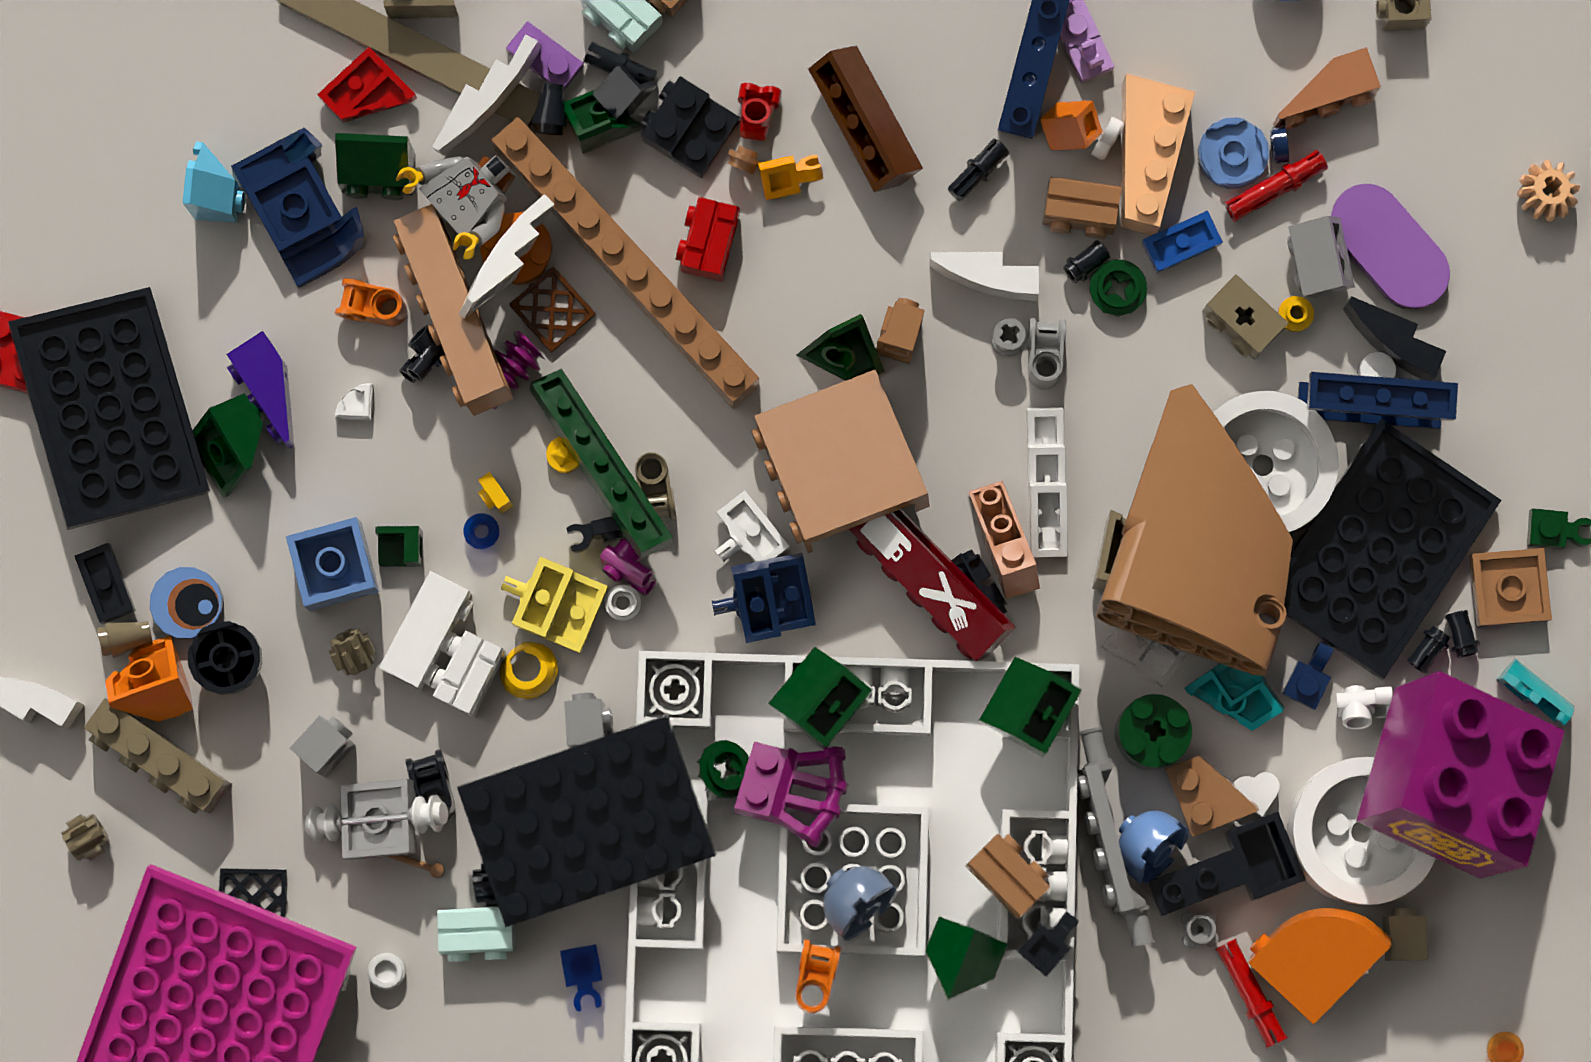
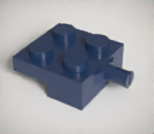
(770, 597)

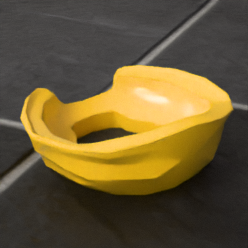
(541, 683)

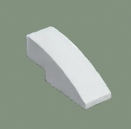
(987, 275)
(27, 698)

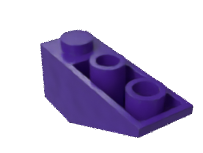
(267, 378)

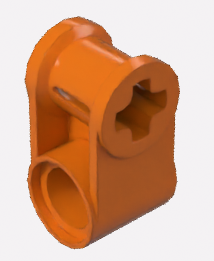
(364, 301)
(816, 973)

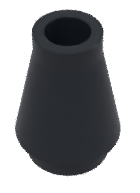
(550, 110)

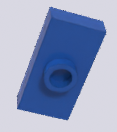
(1182, 242)

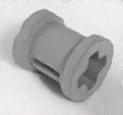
(1008, 325)

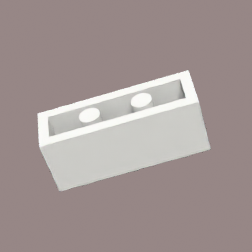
(427, 631)

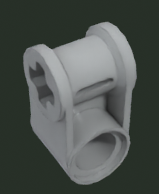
(1045, 345)

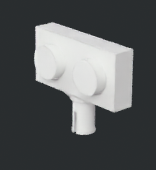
(749, 531)

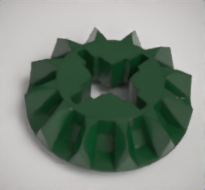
(1122, 272)
(736, 762)

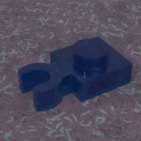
(581, 969)

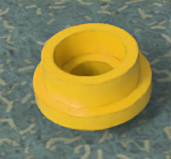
(1304, 305)

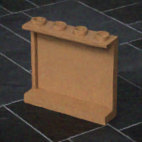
(839, 458)

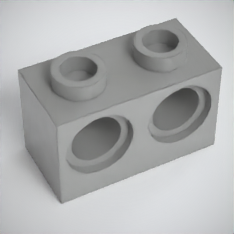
(324, 745)

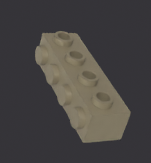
(155, 754)

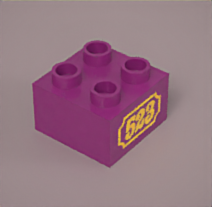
(1461, 775)

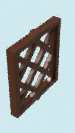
(534, 289)

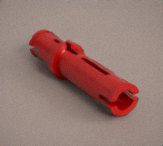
(1289, 178)
(1251, 993)

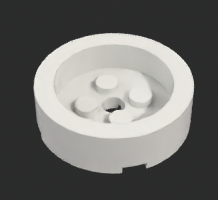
(1294, 441)
(1330, 855)

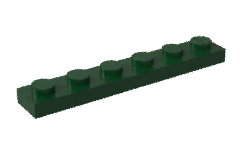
(601, 463)

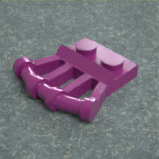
(769, 782)

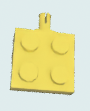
(557, 604)

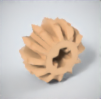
(1543, 178)

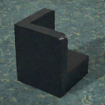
(622, 93)

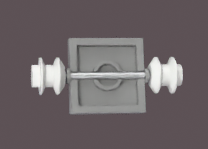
(377, 819)

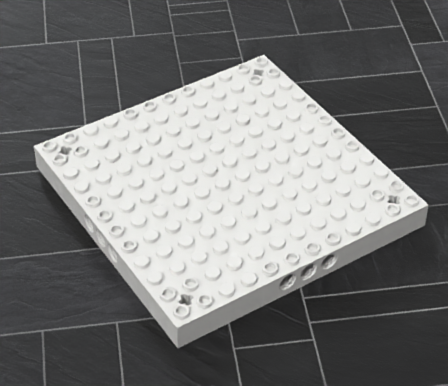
(925, 793)

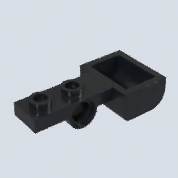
(1258, 858)

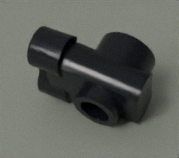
(426, 356)

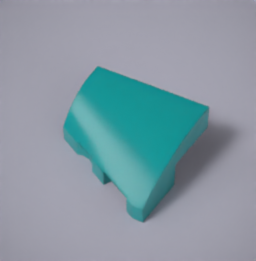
(1532, 689)
(1237, 694)

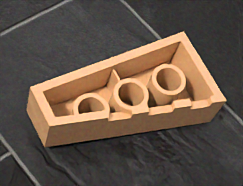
(1151, 143)

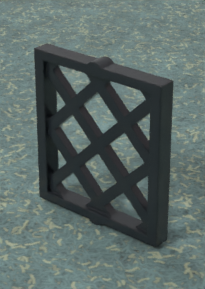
(282, 874)

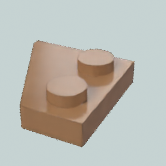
(1207, 796)

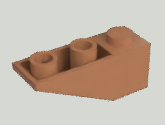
(1340, 83)
(1005, 540)

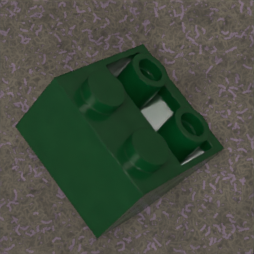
(820, 697)
(1030, 705)

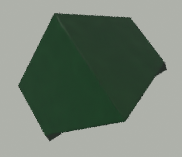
(594, 124)
(845, 350)
(963, 956)

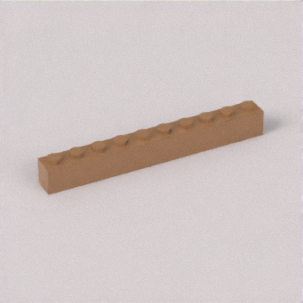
(626, 263)

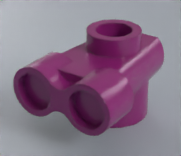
(625, 564)

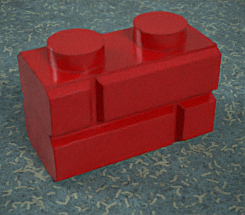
(709, 238)

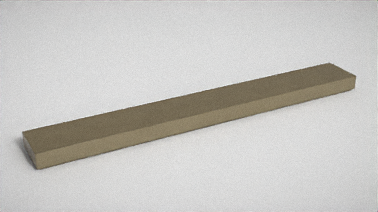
(411, 50)

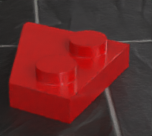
(365, 89)

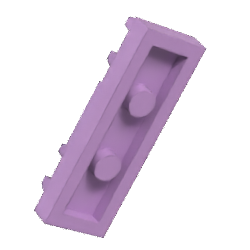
(1084, 43)

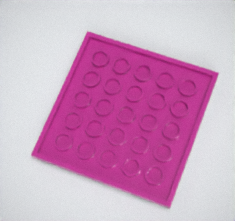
(214, 981)

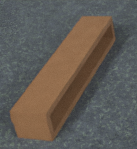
(443, 291)

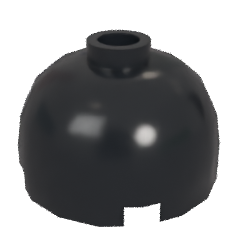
(225, 658)

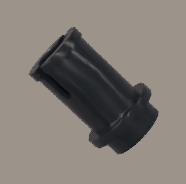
(1086, 261)
(1462, 634)
(1428, 649)

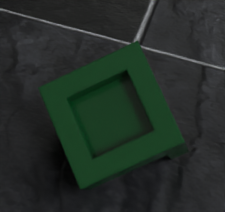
(399, 546)

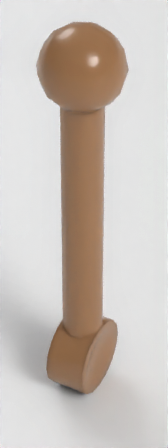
(436, 870)

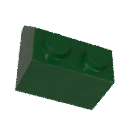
(372, 164)

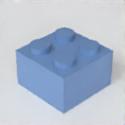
(332, 564)

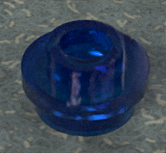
(475, 521)

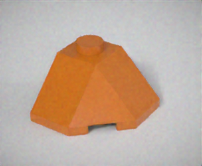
(151, 683)

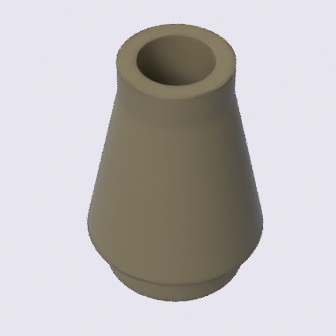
(123, 637)

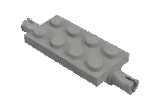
(1108, 852)

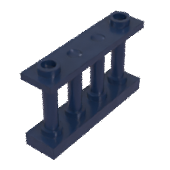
(1033, 67)
(1377, 398)

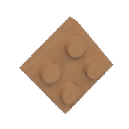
(1510, 587)

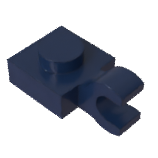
(1308, 682)

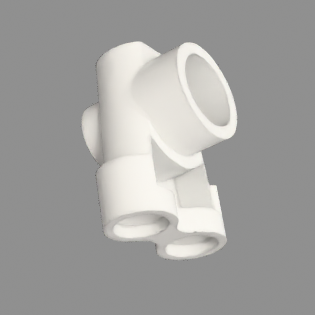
(1359, 705)

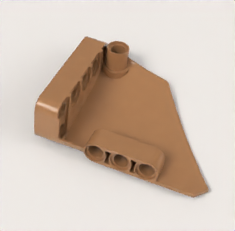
(1200, 546)

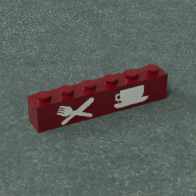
(934, 583)

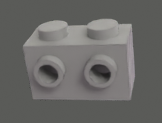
(1320, 256)
(586, 719)

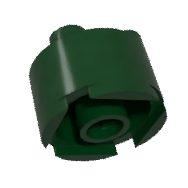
(1171, 721)

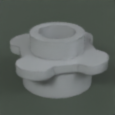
(1191, 923)

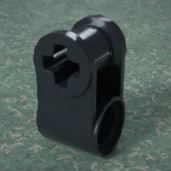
(433, 778)

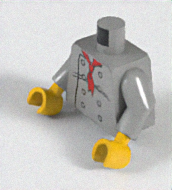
(463, 196)

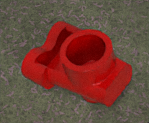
(757, 109)

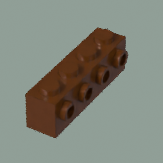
(865, 118)

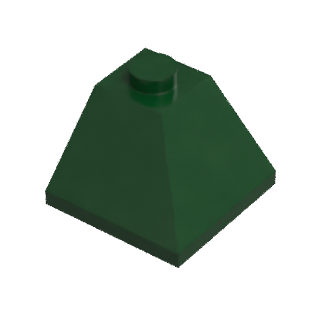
(228, 441)

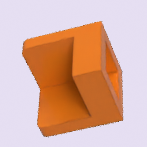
(1071, 125)

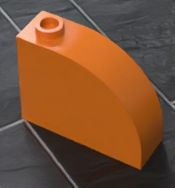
(1318, 957)

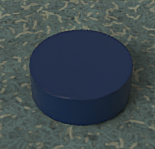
(1279, 145)

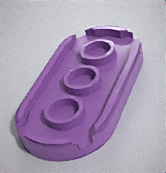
(1391, 247)

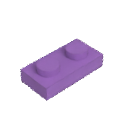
(553, 61)

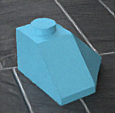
(211, 189)

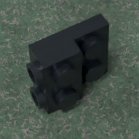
(688, 126)

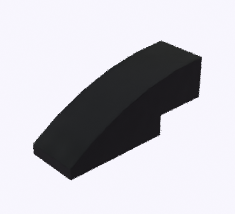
(1394, 337)

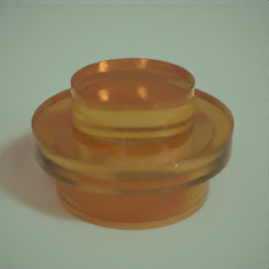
(1505, 1048)

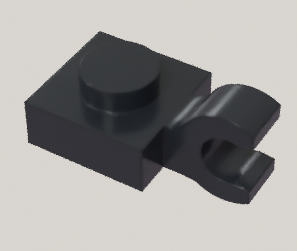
(598, 529)
(1046, 947)

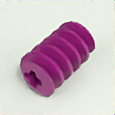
(517, 359)

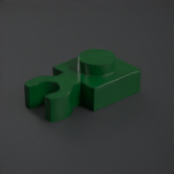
(1552, 529)

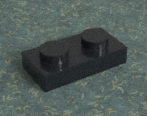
(105, 583)

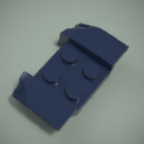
(299, 208)

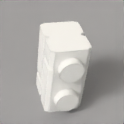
(468, 672)

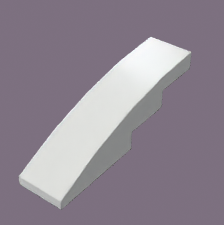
(477, 106)
(504, 262)
(1046, 482)

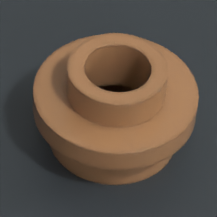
(744, 159)

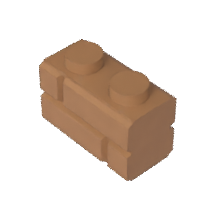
(1081, 207)
(1009, 875)

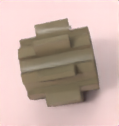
(352, 651)
(85, 837)

